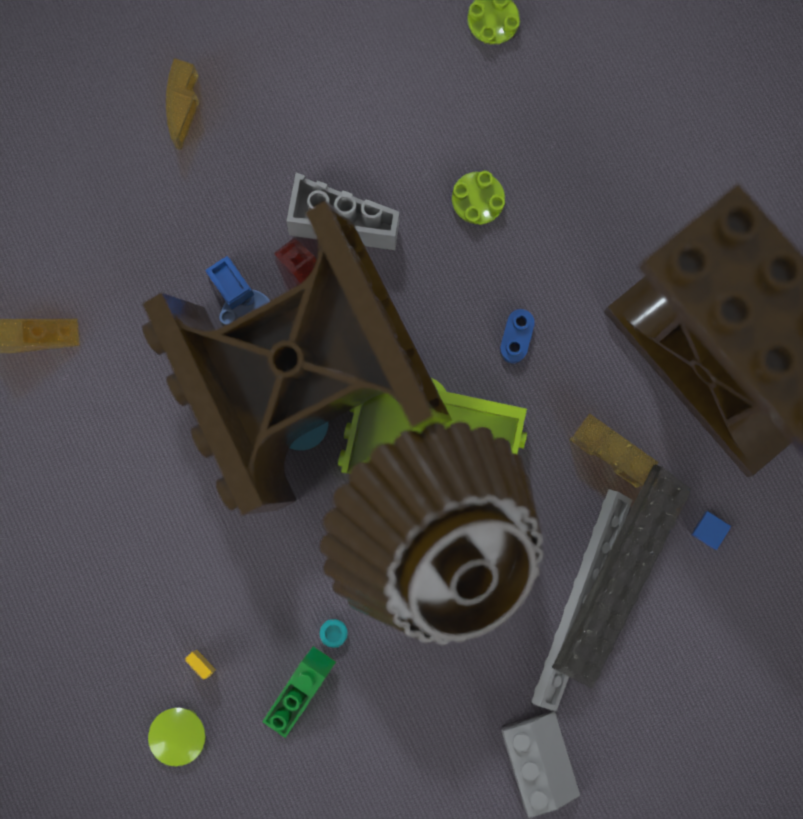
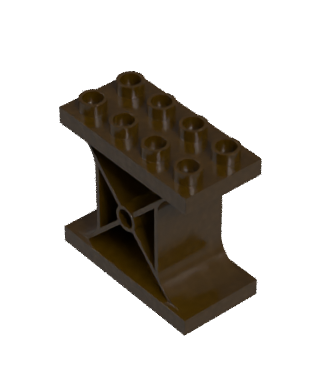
(726, 327)
(290, 365)

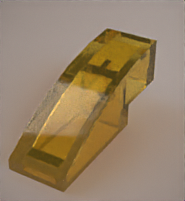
(181, 100)

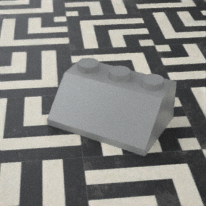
(540, 763)

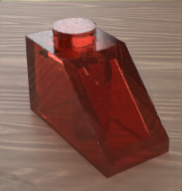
(296, 260)

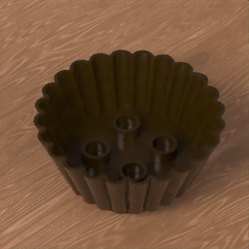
(435, 534)

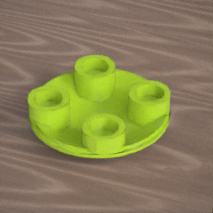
(493, 20)
(478, 197)
(176, 736)

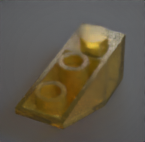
(37, 334)

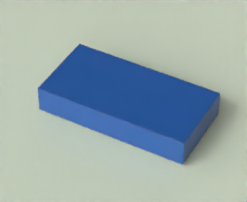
(229, 282)

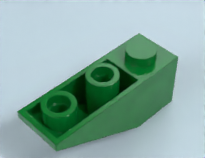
(299, 691)

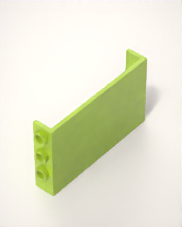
(383, 419)

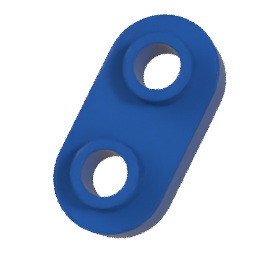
(517, 335)

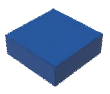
(711, 530)

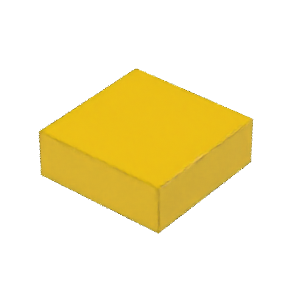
(200, 664)

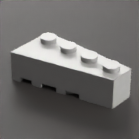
(374, 222)

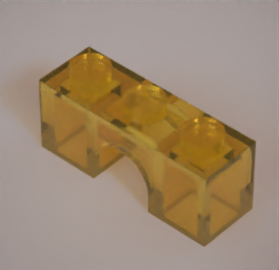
(607, 444)

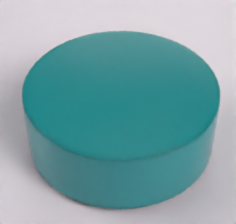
(333, 633)

